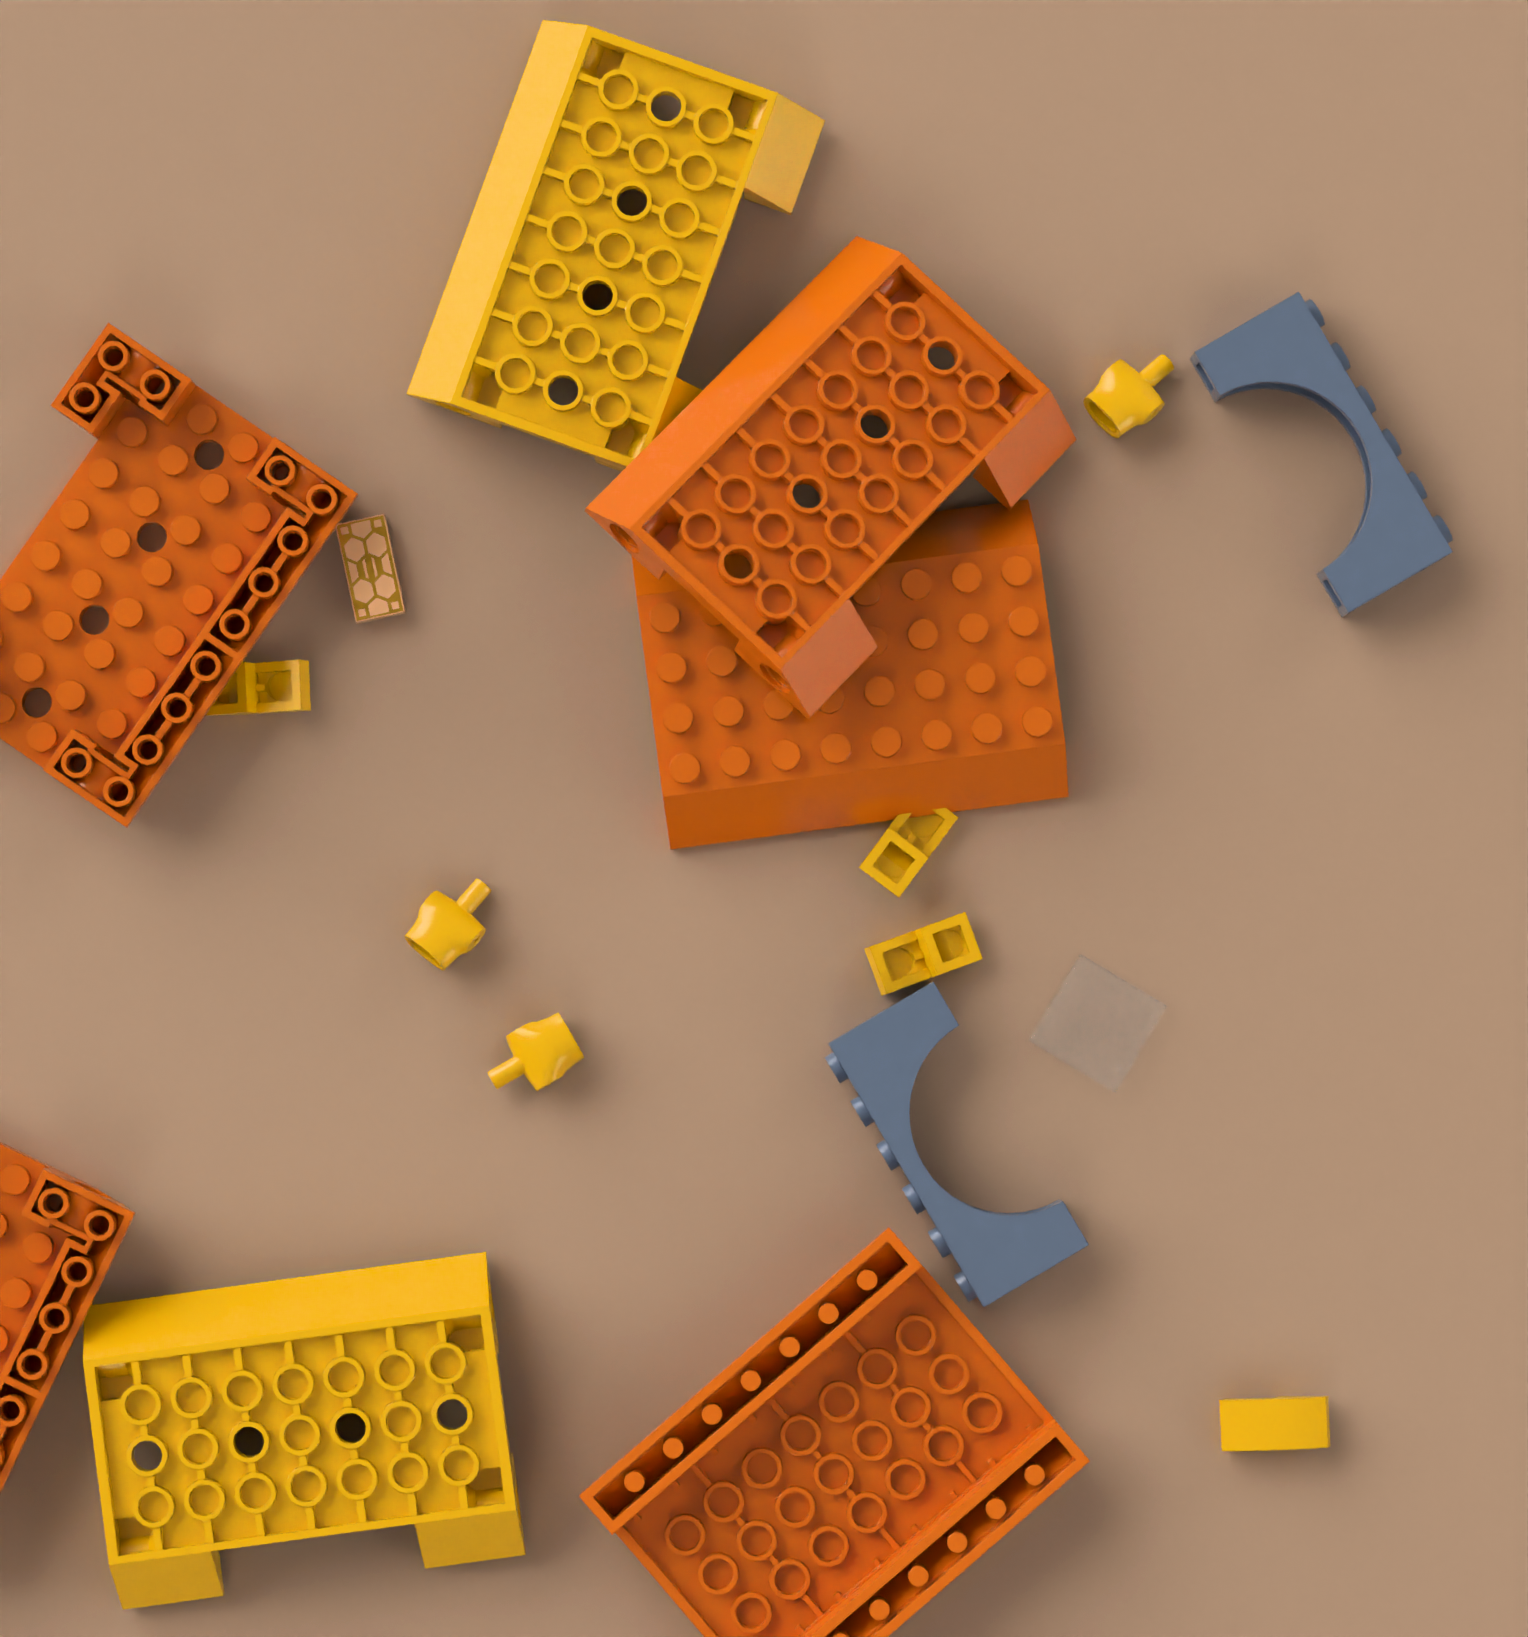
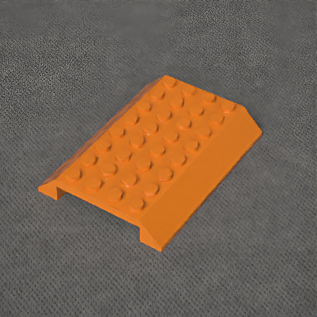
(939, 716)
(838, 1463)

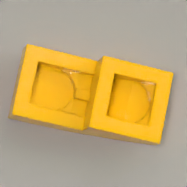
(265, 689)
(906, 848)
(923, 953)
(1274, 1423)

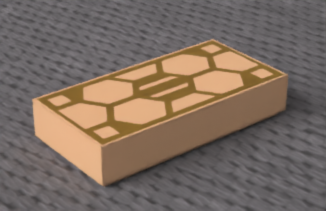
(370, 568)

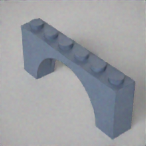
(1291, 354)
(990, 1247)

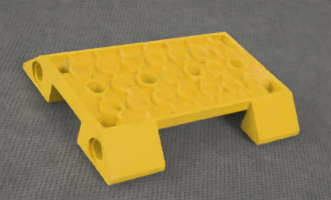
(554, 228)
(291, 1365)

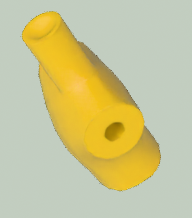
(1127, 396)
(447, 926)
(540, 1052)

